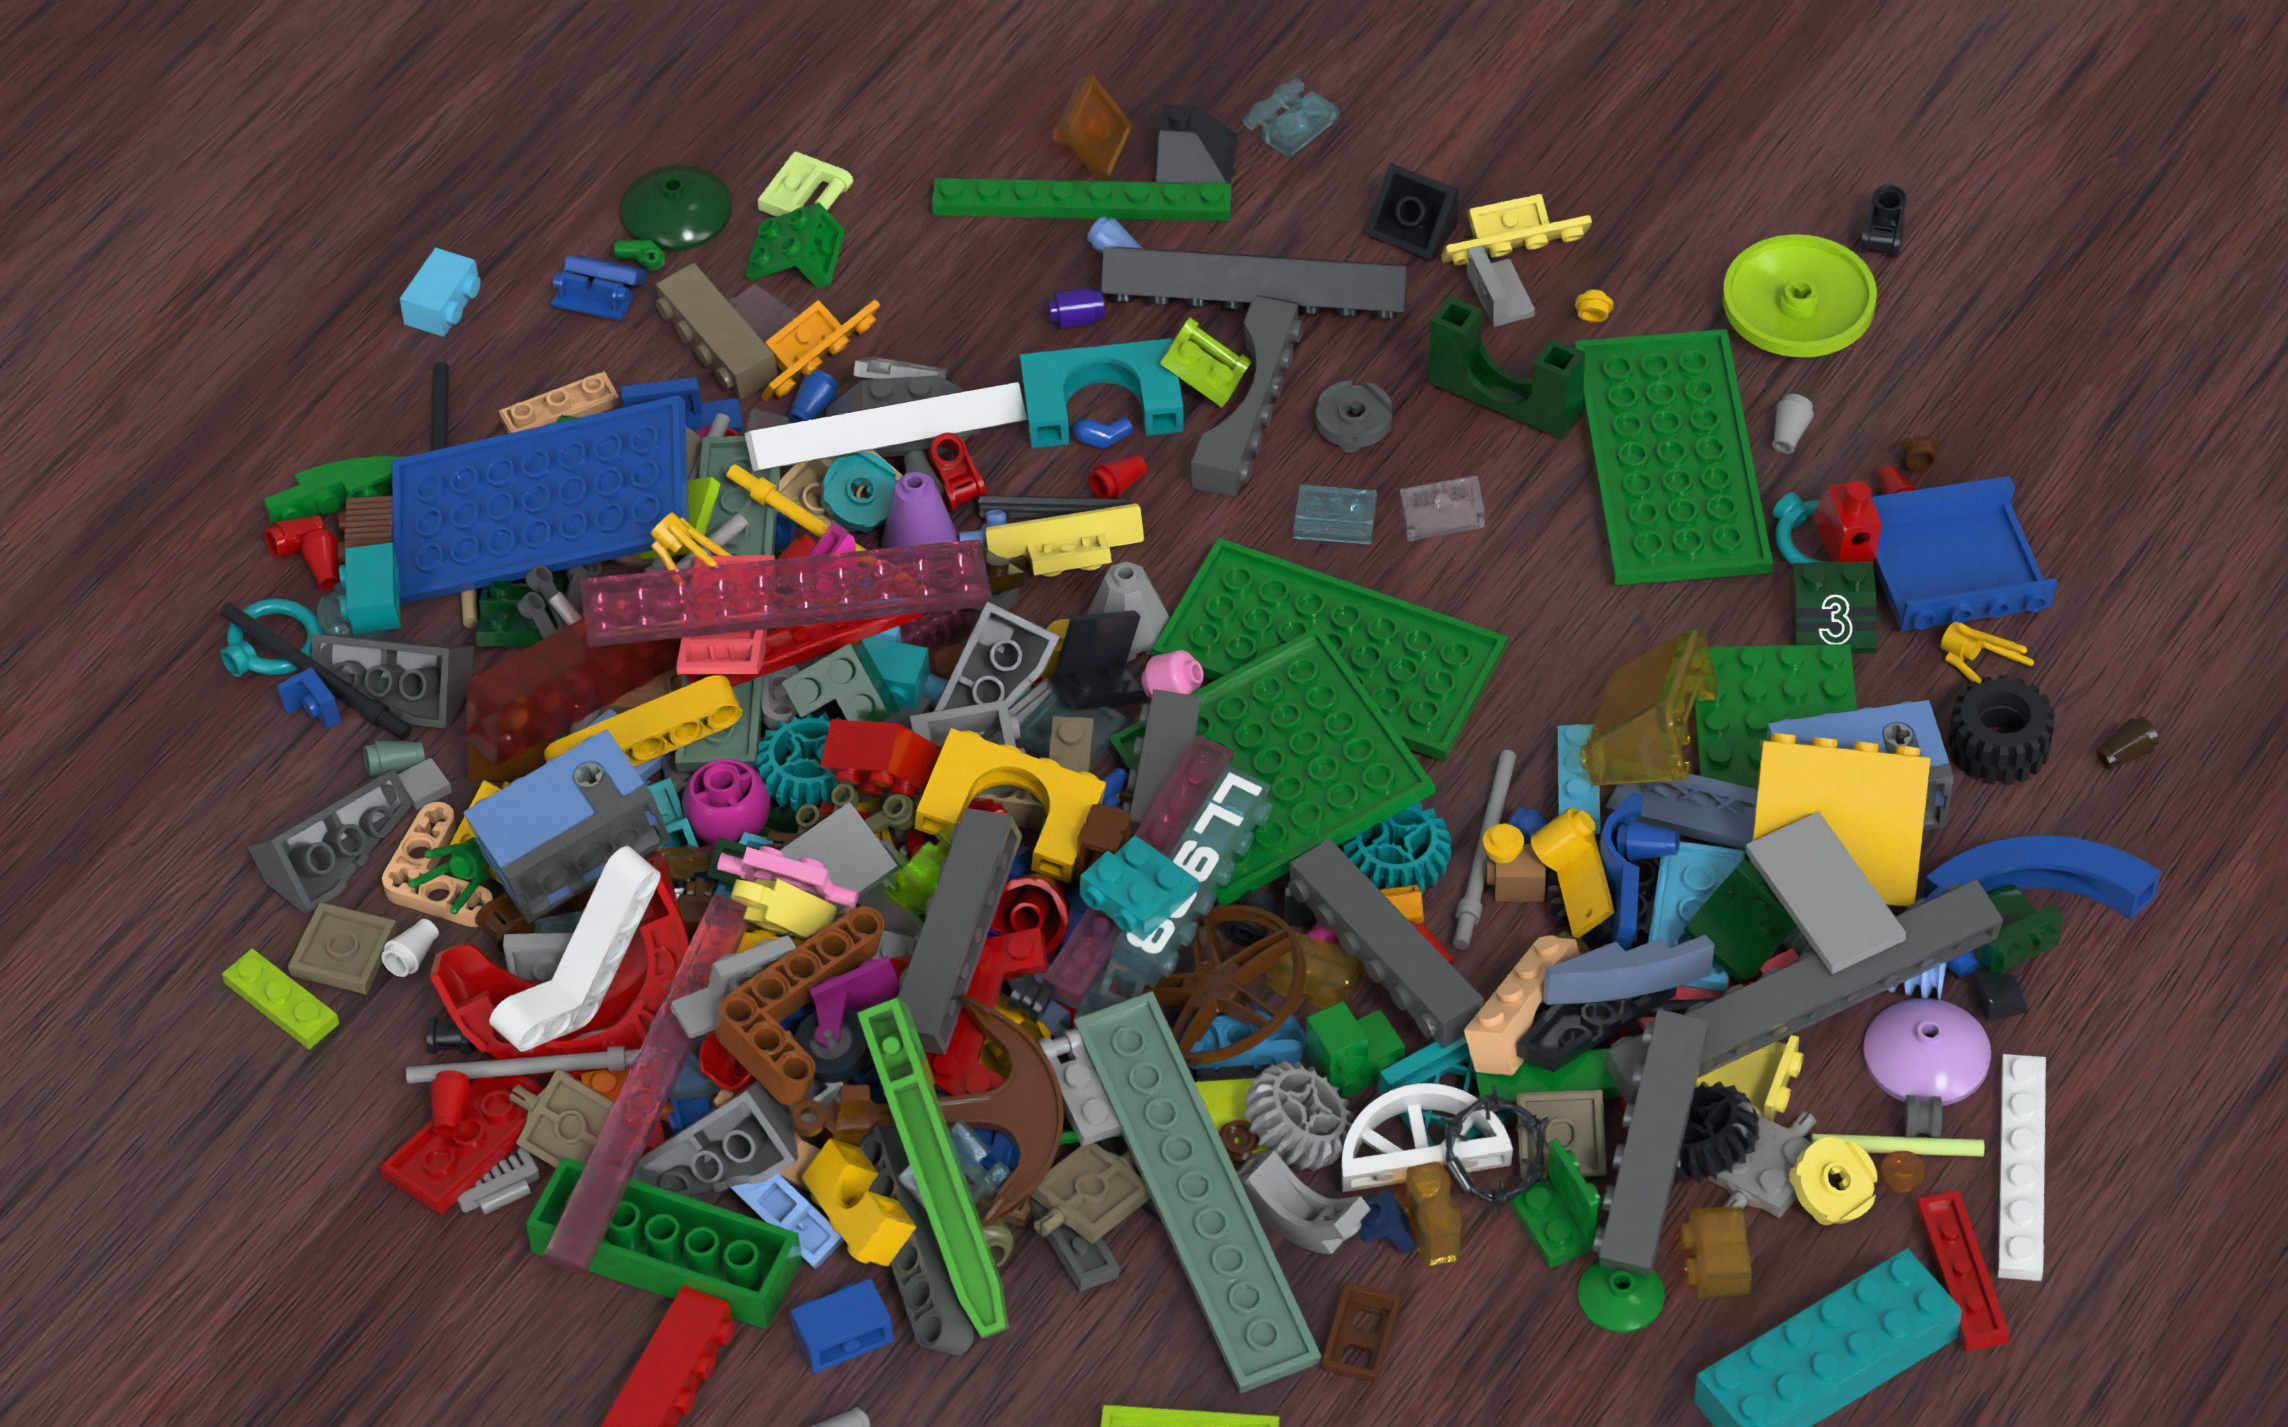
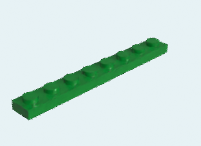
(1082, 199)

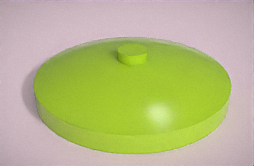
(1799, 295)

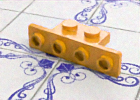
(808, 339)

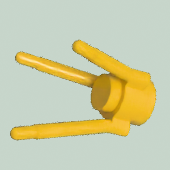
(677, 532)
(1966, 643)

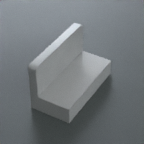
(1498, 288)

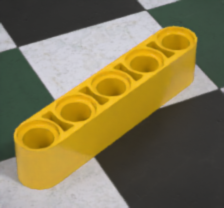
(664, 722)

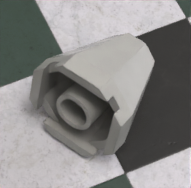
(1129, 589)

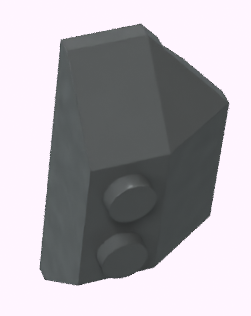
(892, 391)

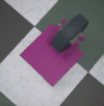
(834, 1030)

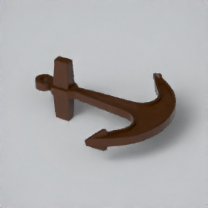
(1023, 1109)

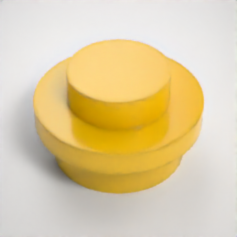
(1593, 306)
(1503, 843)

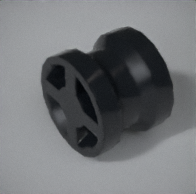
(1031, 997)

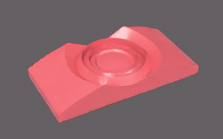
(724, 652)

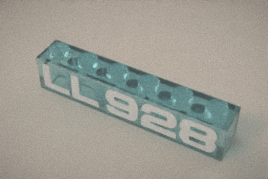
(1206, 852)

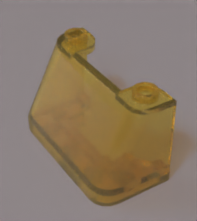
(1647, 712)

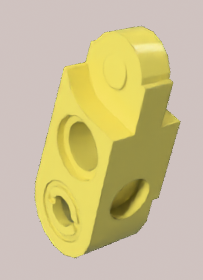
(783, 907)

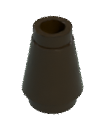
(2128, 743)

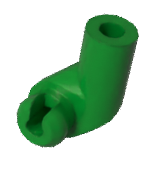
(642, 251)

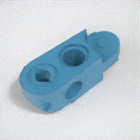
(1285, 1043)

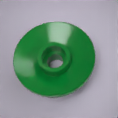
(1617, 1308)

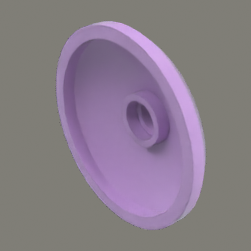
(1912, 1064)

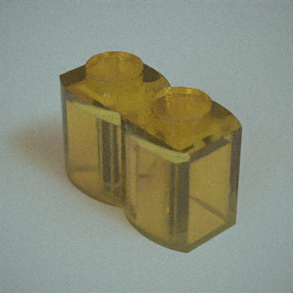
(1433, 1213)
(1718, 1252)

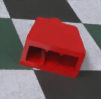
(1848, 514)

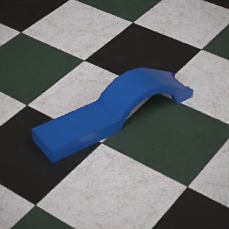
(1621, 874)

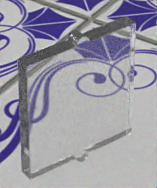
(762, 312)

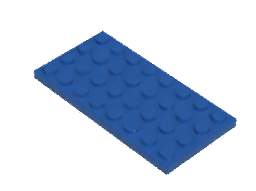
(537, 498)

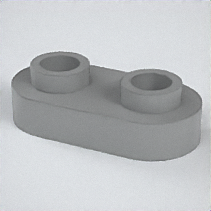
(775, 700)

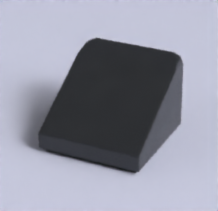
(1999, 995)

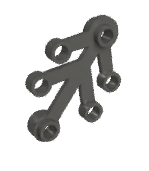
(541, 580)

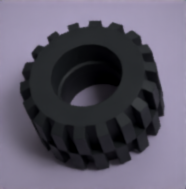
(1998, 754)

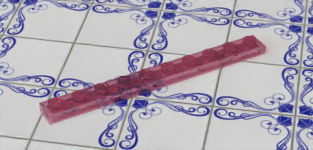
(642, 1096)

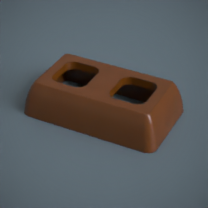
(1342, 1335)

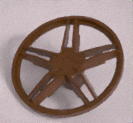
(1220, 984)

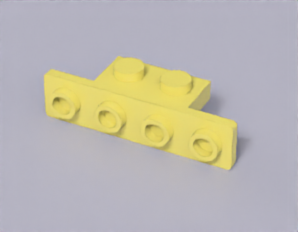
(1514, 225)
(1068, 540)

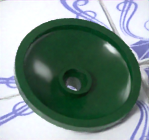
(676, 207)

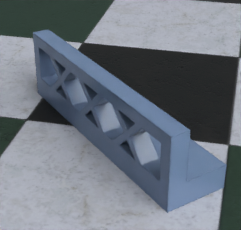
(1691, 811)

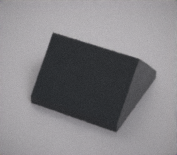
(1414, 212)

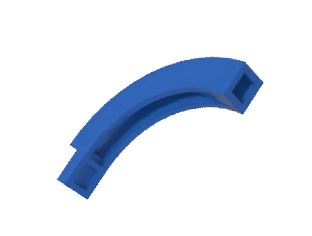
(2054, 864)

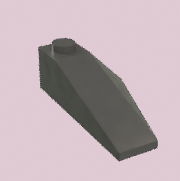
(322, 849)

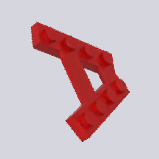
(1000, 960)

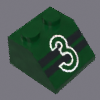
(1834, 604)

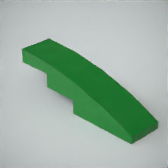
(1580, 1074)

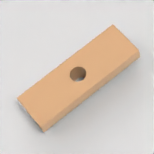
(576, 399)

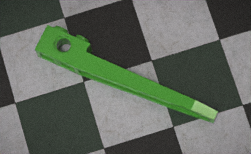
(935, 1162)

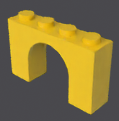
(974, 764)

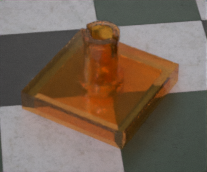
(1093, 126)

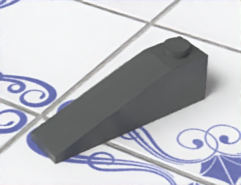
(996, 661)
(414, 678)
(728, 1146)

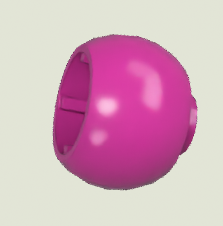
(725, 801)

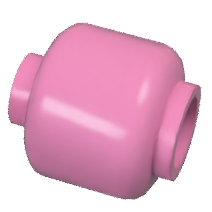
(1172, 673)

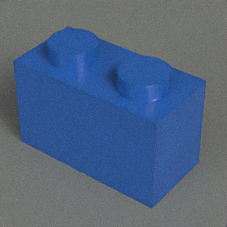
(841, 1325)

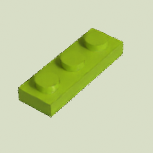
(280, 998)

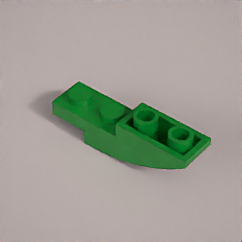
(327, 487)

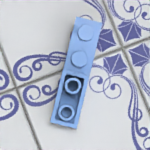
(784, 1207)

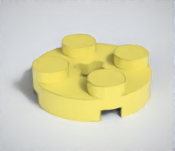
(1814, 1190)

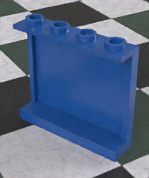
(1956, 555)

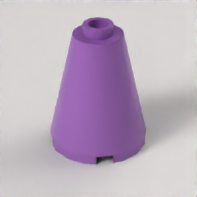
(917, 514)

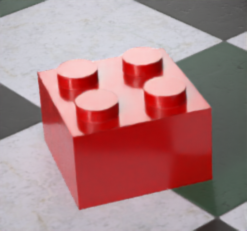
(879, 757)

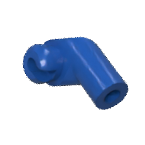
(1100, 434)
(1115, 783)

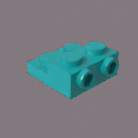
(1136, 887)

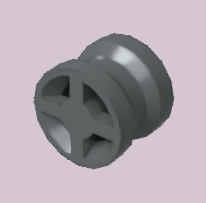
(1923, 1116)

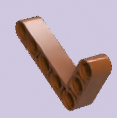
(788, 992)

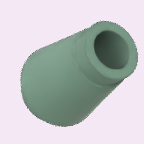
(386, 755)

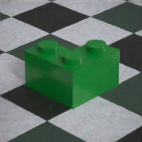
(1351, 1049)

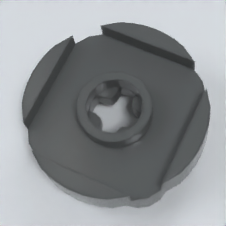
(1353, 432)

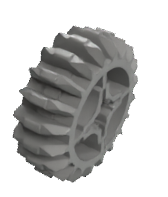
(1298, 1115)

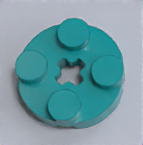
(840, 500)

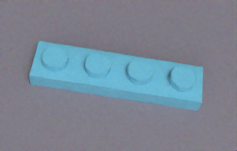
(1573, 781)

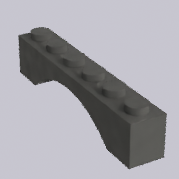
(1226, 450)

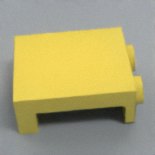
(1762, 1076)

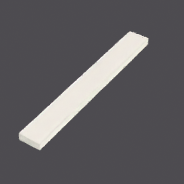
(885, 426)

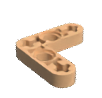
(404, 867)

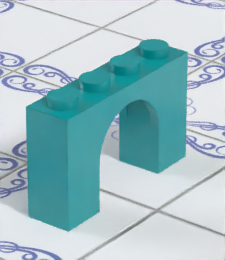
(1056, 375)

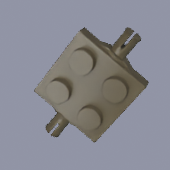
(562, 1119)
(1090, 1192)

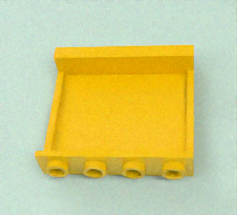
(1864, 796)

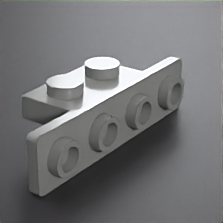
(699, 1010)

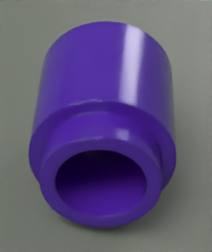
(1076, 308)

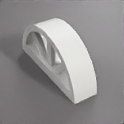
(1393, 1162)

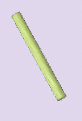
(1916, 1145)

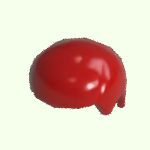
(722, 1066)

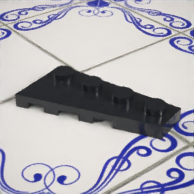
(1575, 1028)

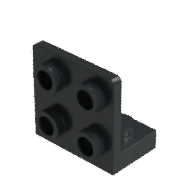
(1094, 661)

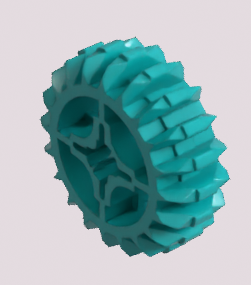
(801, 777)
(1399, 841)

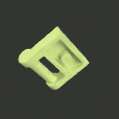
(797, 183)

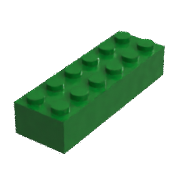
(675, 1241)

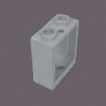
(974, 719)

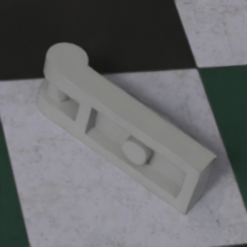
(1081, 1089)

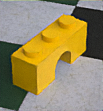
(867, 1221)

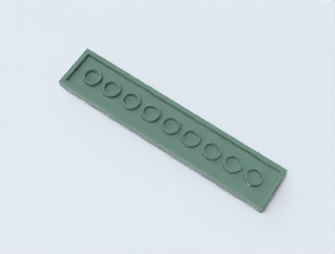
(758, 538)
(1197, 1193)

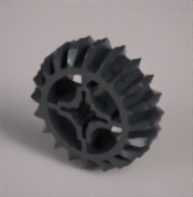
(1717, 1132)

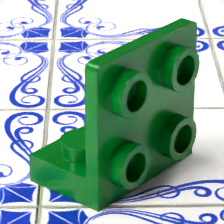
(800, 239)
(1562, 1213)

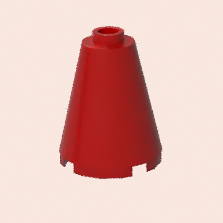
(1033, 903)

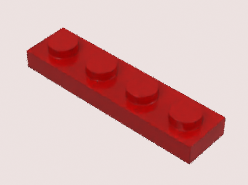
(1962, 1269)

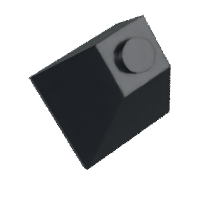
(1194, 147)

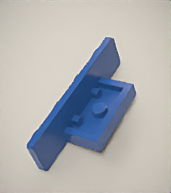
(696, 413)

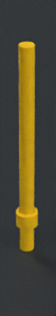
(765, 493)

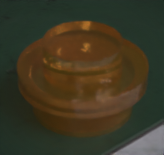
(1902, 1170)

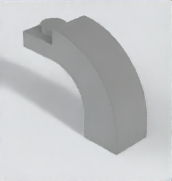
(1295, 1209)

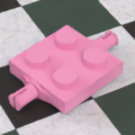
(804, 874)

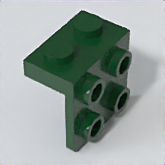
(1742, 922)
(2022, 932)

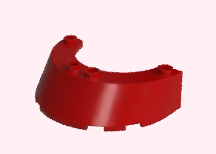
(476, 985)

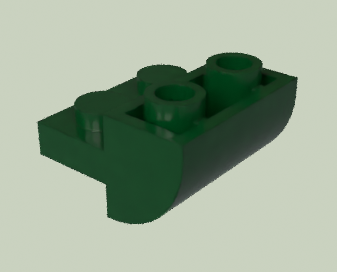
(500, 619)

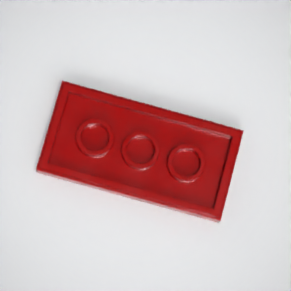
(442, 1167)

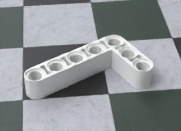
(589, 959)

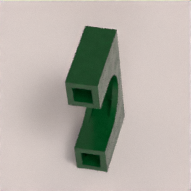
(1462, 366)

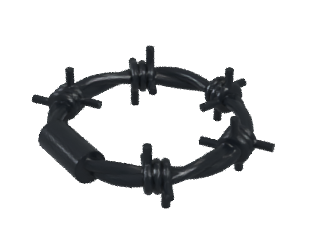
(1458, 1172)

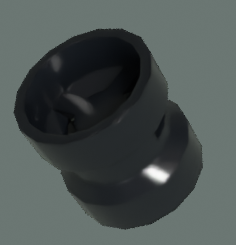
(1245, 932)

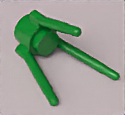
(465, 864)

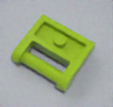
(1200, 369)

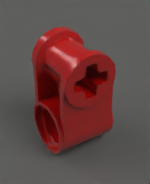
(958, 477)

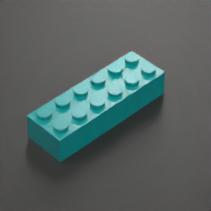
(1832, 1350)

